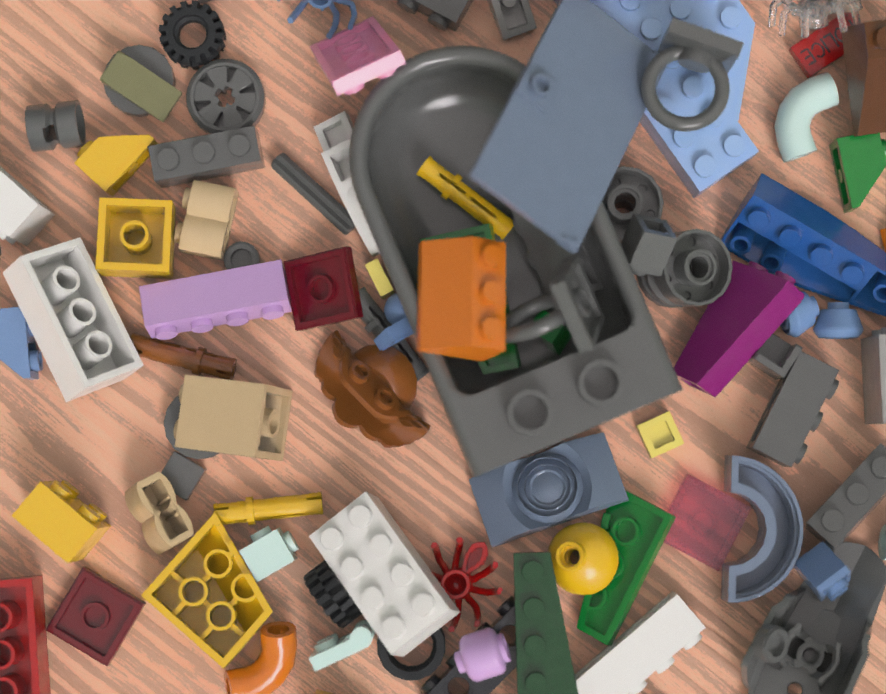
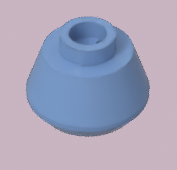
(802, 317)
(838, 322)

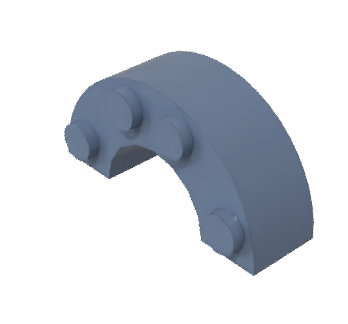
(778, 534)

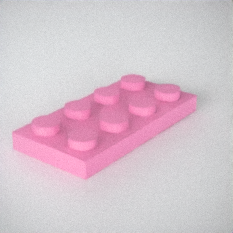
(357, 56)

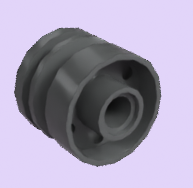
(635, 192)
(693, 274)

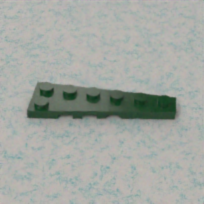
(540, 630)

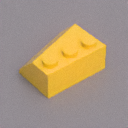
(210, 594)

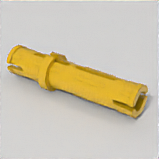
(465, 197)
(269, 508)

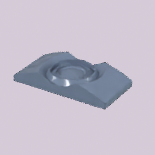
(548, 489)

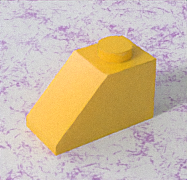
(114, 159)

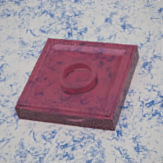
(705, 522)

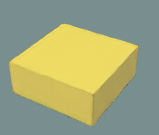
(379, 279)
(659, 434)

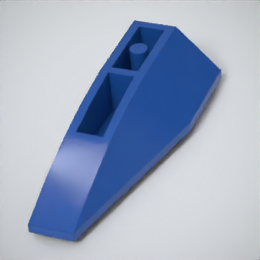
(807, 244)

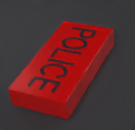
(820, 48)

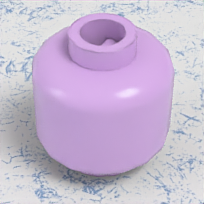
(482, 654)

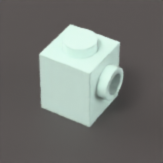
(269, 552)

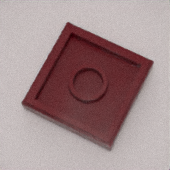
(323, 288)
(95, 616)

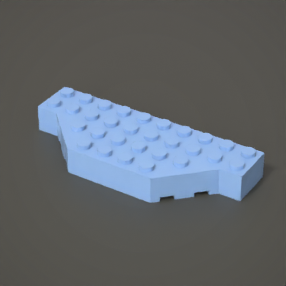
(723, 146)

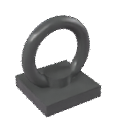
(697, 51)
(572, 304)

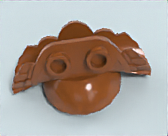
(371, 391)

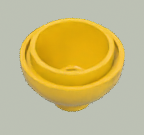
(596, 563)

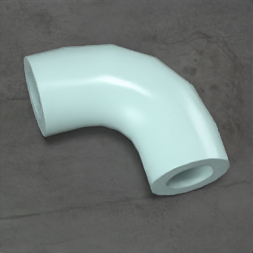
(798, 110)

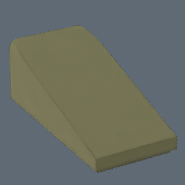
(140, 86)

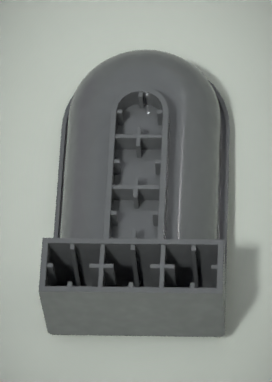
(446, 109)

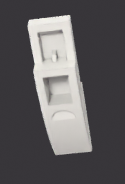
(335, 141)

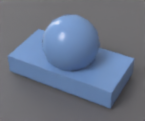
(400, 326)

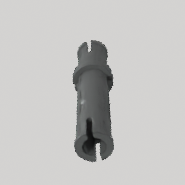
(377, 322)

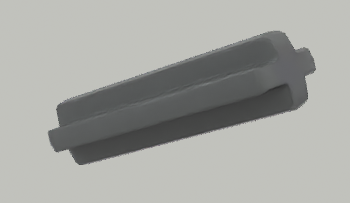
(313, 193)

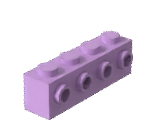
(215, 300)

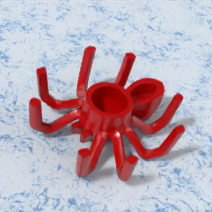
(458, 581)

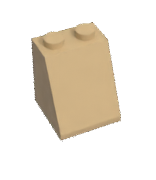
(233, 417)

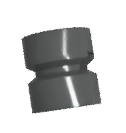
(67, 129)

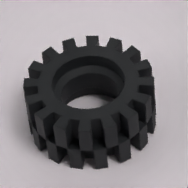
(188, 14)
(331, 595)

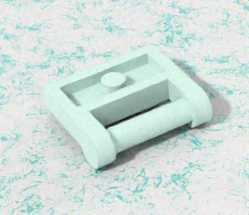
(334, 649)

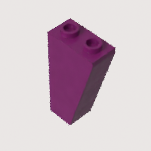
(736, 326)

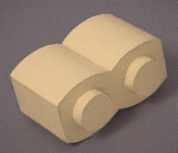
(206, 220)
(155, 506)

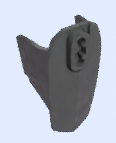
(824, 637)

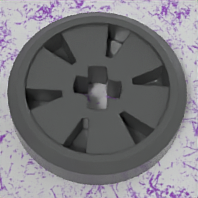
(219, 77)

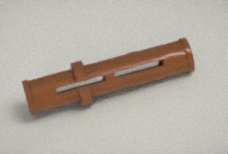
(193, 359)

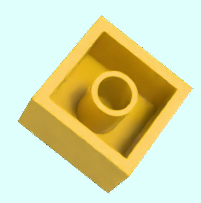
(135, 238)
(62, 520)

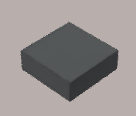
(183, 474)

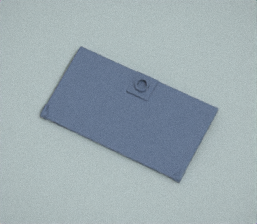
(567, 122)

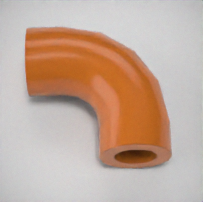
(272, 664)

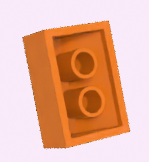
(462, 298)

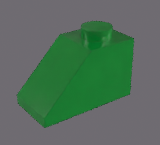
(857, 166)

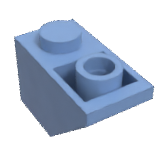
(19, 344)
(823, 572)

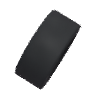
(414, 672)

